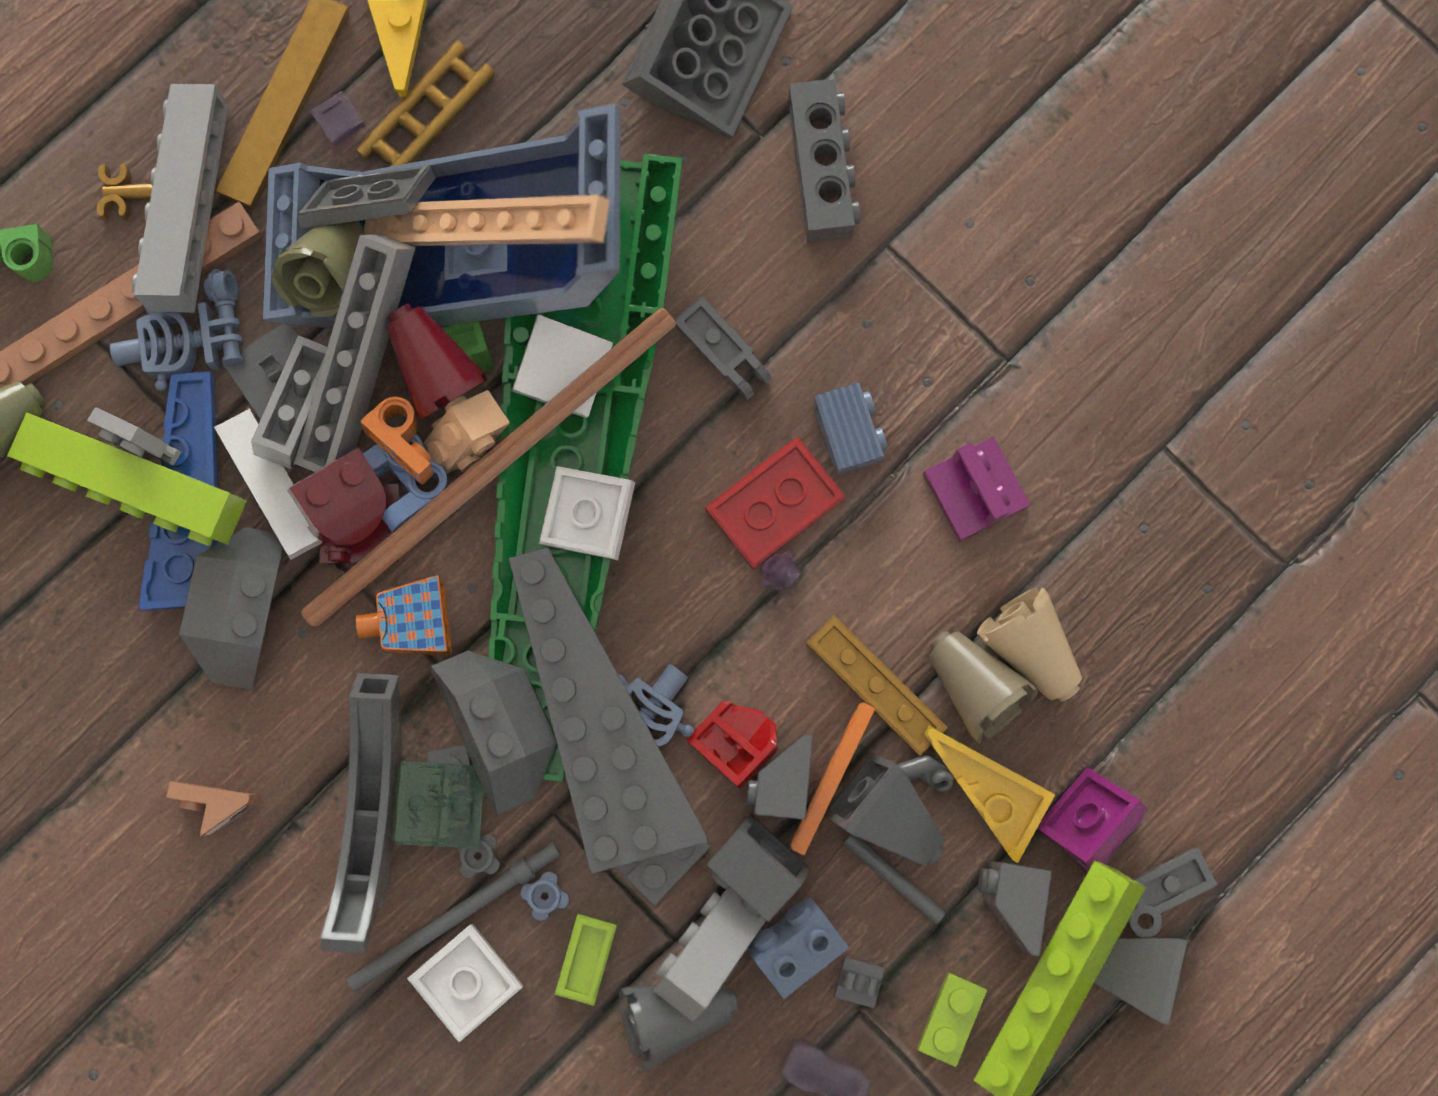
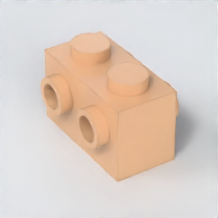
(465, 431)

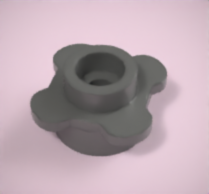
(487, 863)

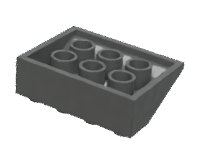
(706, 58)

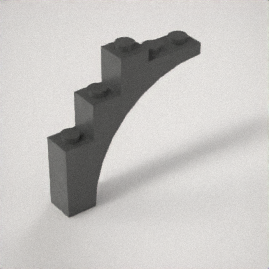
(364, 855)

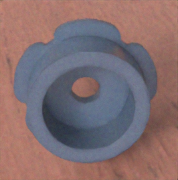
(221, 286)

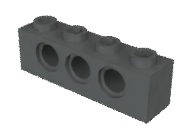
(822, 102)

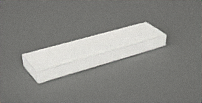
(267, 484)

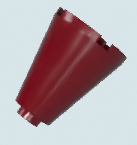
(430, 361)

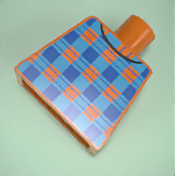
(410, 619)

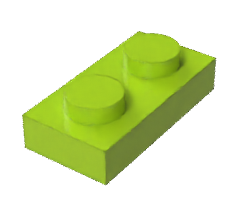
(951, 1019)

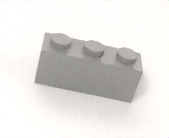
(288, 408)
(707, 954)

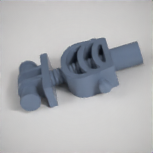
(151, 347)
(661, 695)

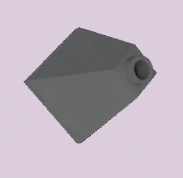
(887, 811)
(1145, 974)

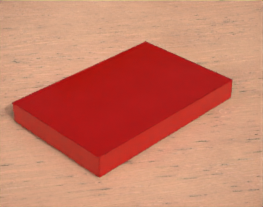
(775, 503)

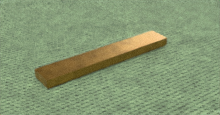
(283, 102)

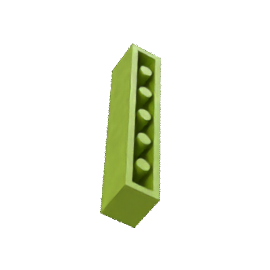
(126, 478)
(1060, 982)

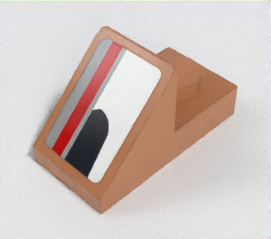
(221, 804)

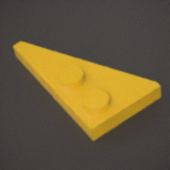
(399, 33)
(1002, 797)

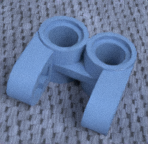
(416, 499)

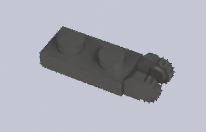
(720, 345)

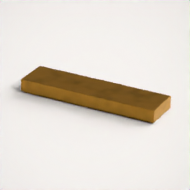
(875, 684)

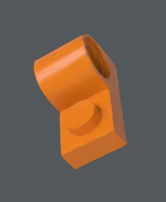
(396, 440)

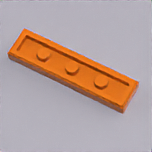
(831, 778)

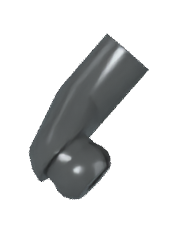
(929, 771)

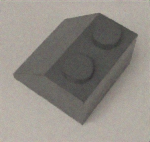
(783, 783)
(758, 868)
(1017, 901)

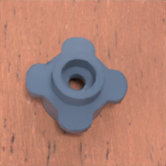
(541, 907)

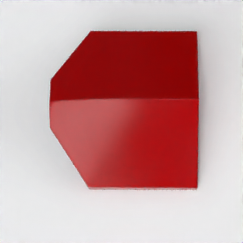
(735, 741)

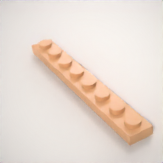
(498, 222)

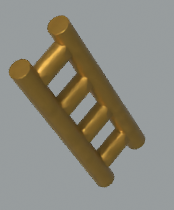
(427, 88)

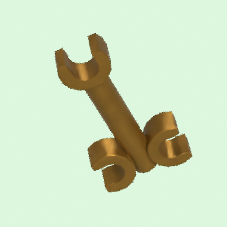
(118, 190)

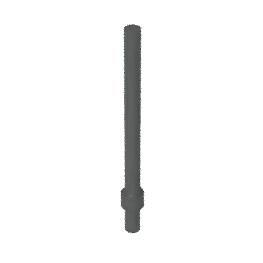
(521, 872)

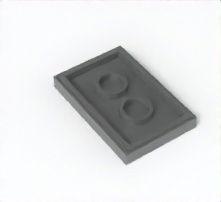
(366, 196)

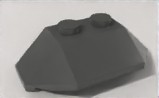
(231, 605)
(498, 725)

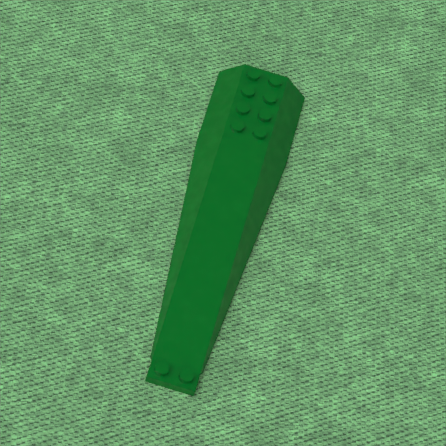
(592, 444)

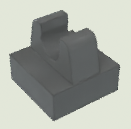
(859, 982)

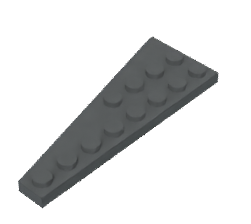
(613, 767)

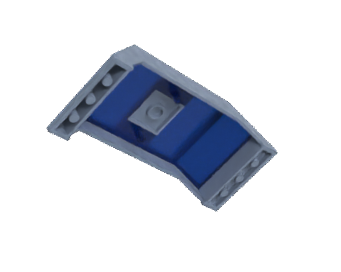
(482, 280)

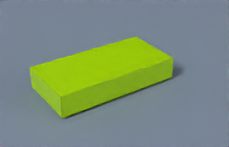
(586, 959)

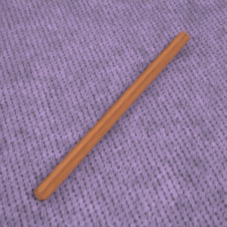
(489, 467)

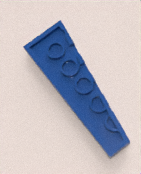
(191, 430)

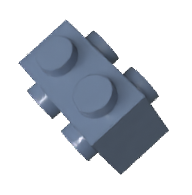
(796, 947)

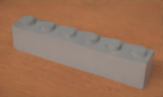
(181, 198)
(354, 350)

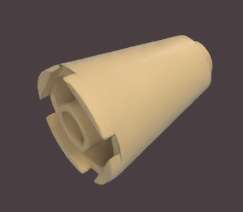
(1034, 644)

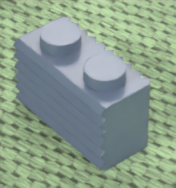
(849, 428)

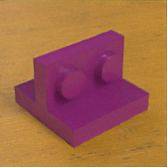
(976, 488)
(1092, 819)

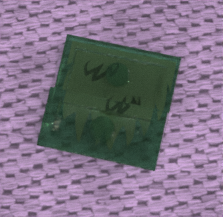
(437, 805)

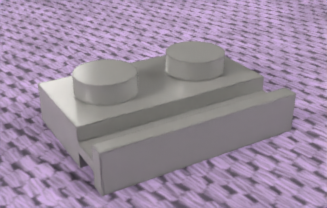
(132, 437)

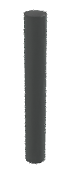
(894, 878)

